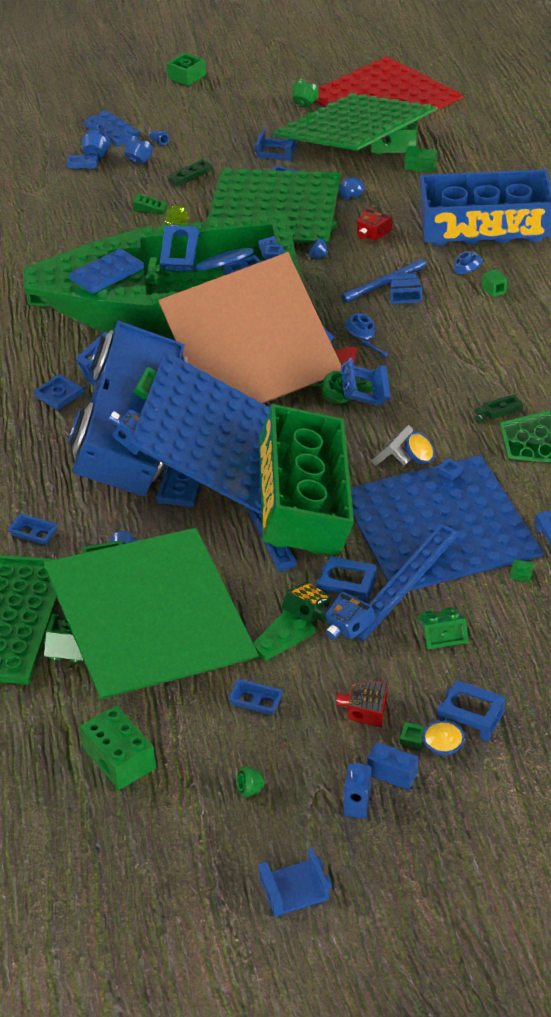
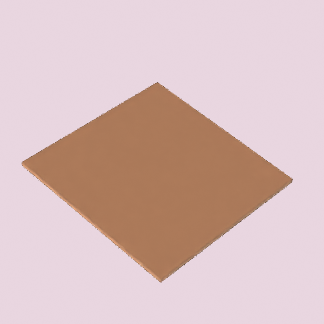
(253, 330)

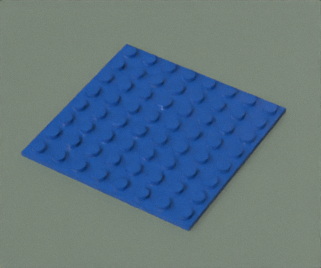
(203, 430)
(407, 508)

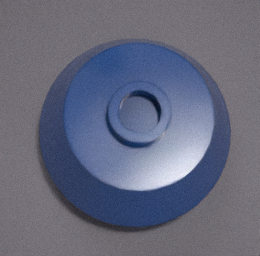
(95, 143)
(137, 151)

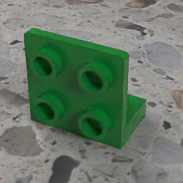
(443, 627)

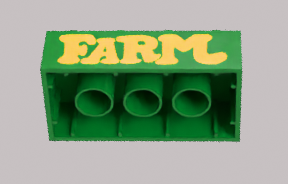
(304, 481)

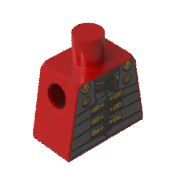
(365, 702)

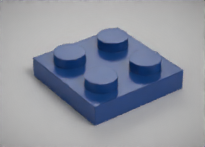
(58, 392)

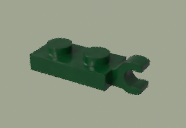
(498, 408)

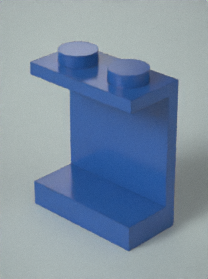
(295, 885)

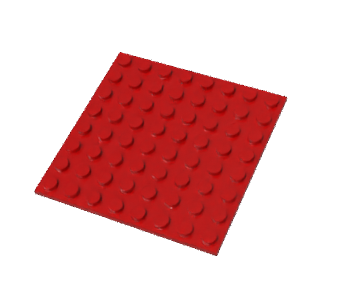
(389, 80)

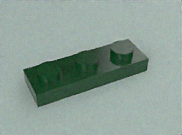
(189, 173)

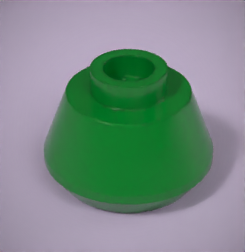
(249, 781)

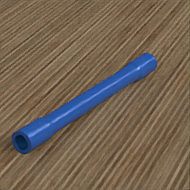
(356, 292)

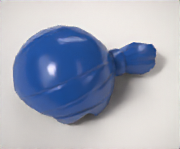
(351, 187)

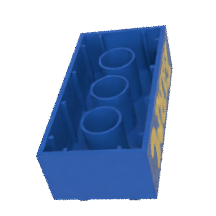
(485, 206)

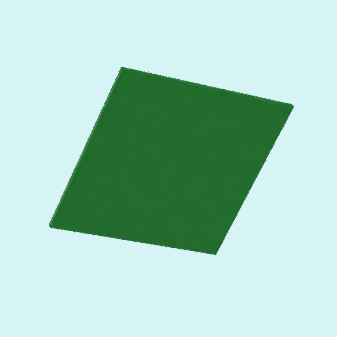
(354, 121)
(302, 195)
(149, 612)

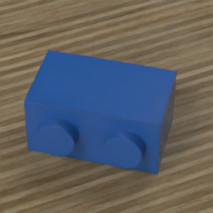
(393, 765)

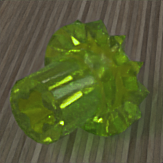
(175, 215)

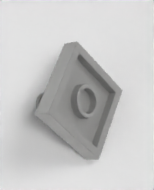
(394, 447)

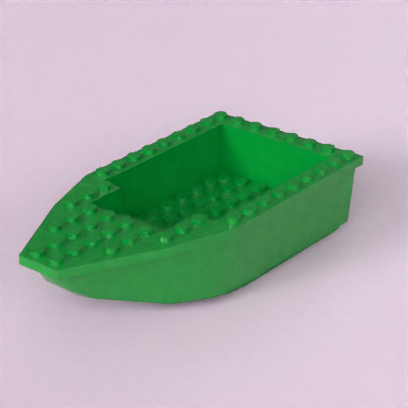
(133, 299)

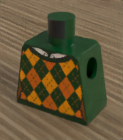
(306, 602)

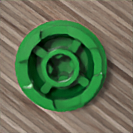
(304, 93)
(333, 389)

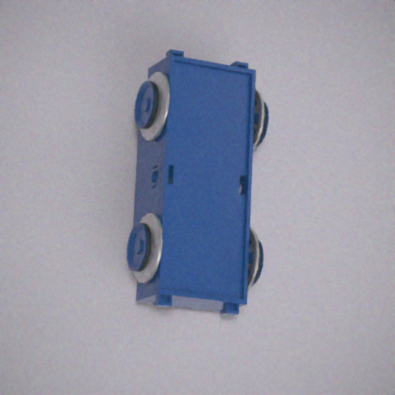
(118, 367)

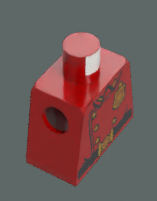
(373, 224)

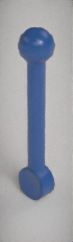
(365, 342)

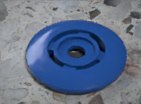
(224, 258)

